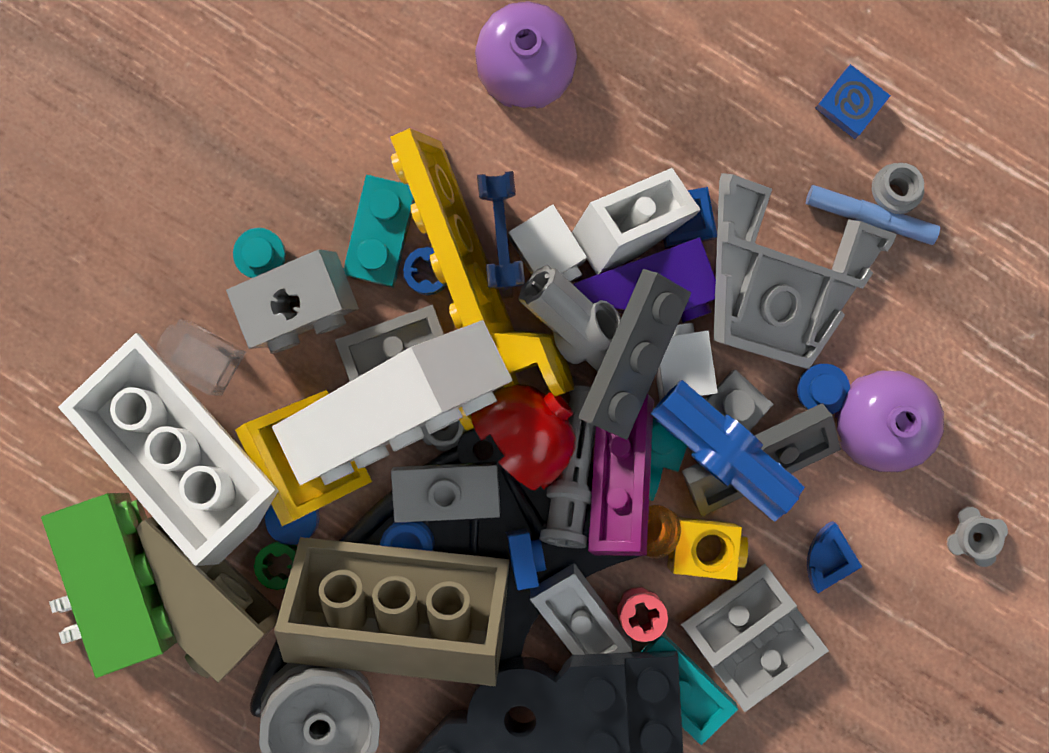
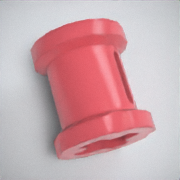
(657, 618)

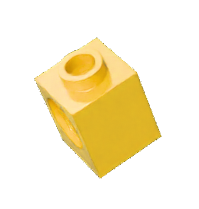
(733, 551)

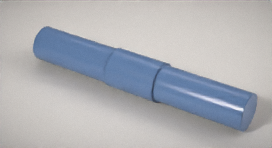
(872, 214)

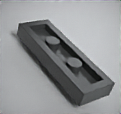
(635, 354)
(791, 443)

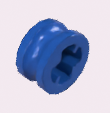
(425, 286)

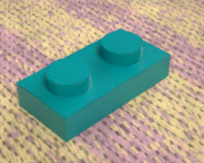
(379, 231)
(703, 702)

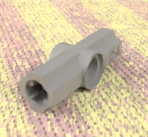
(578, 325)

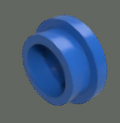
(823, 385)

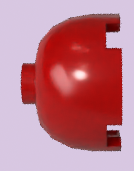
(529, 432)

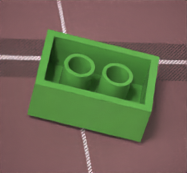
(109, 581)

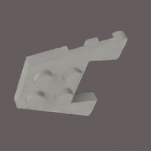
(774, 299)

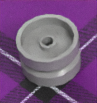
(309, 693)

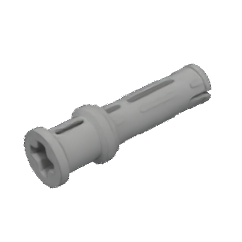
(570, 492)

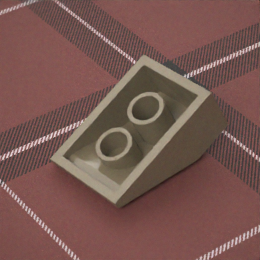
(209, 607)

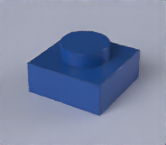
(525, 558)

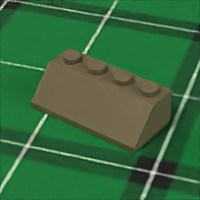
(394, 611)

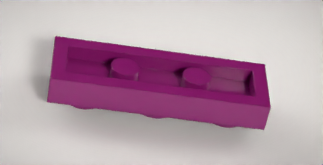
(622, 488)

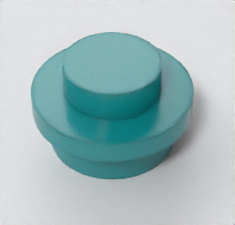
(258, 252)

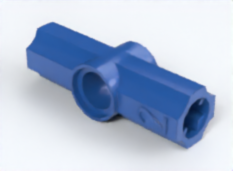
(728, 451)

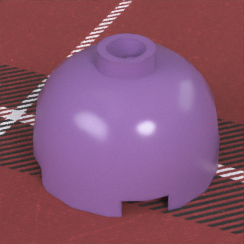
(526, 55)
(890, 421)

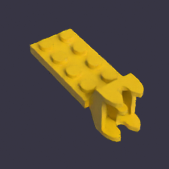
(462, 262)

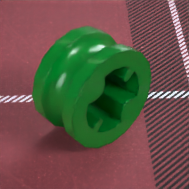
(261, 565)

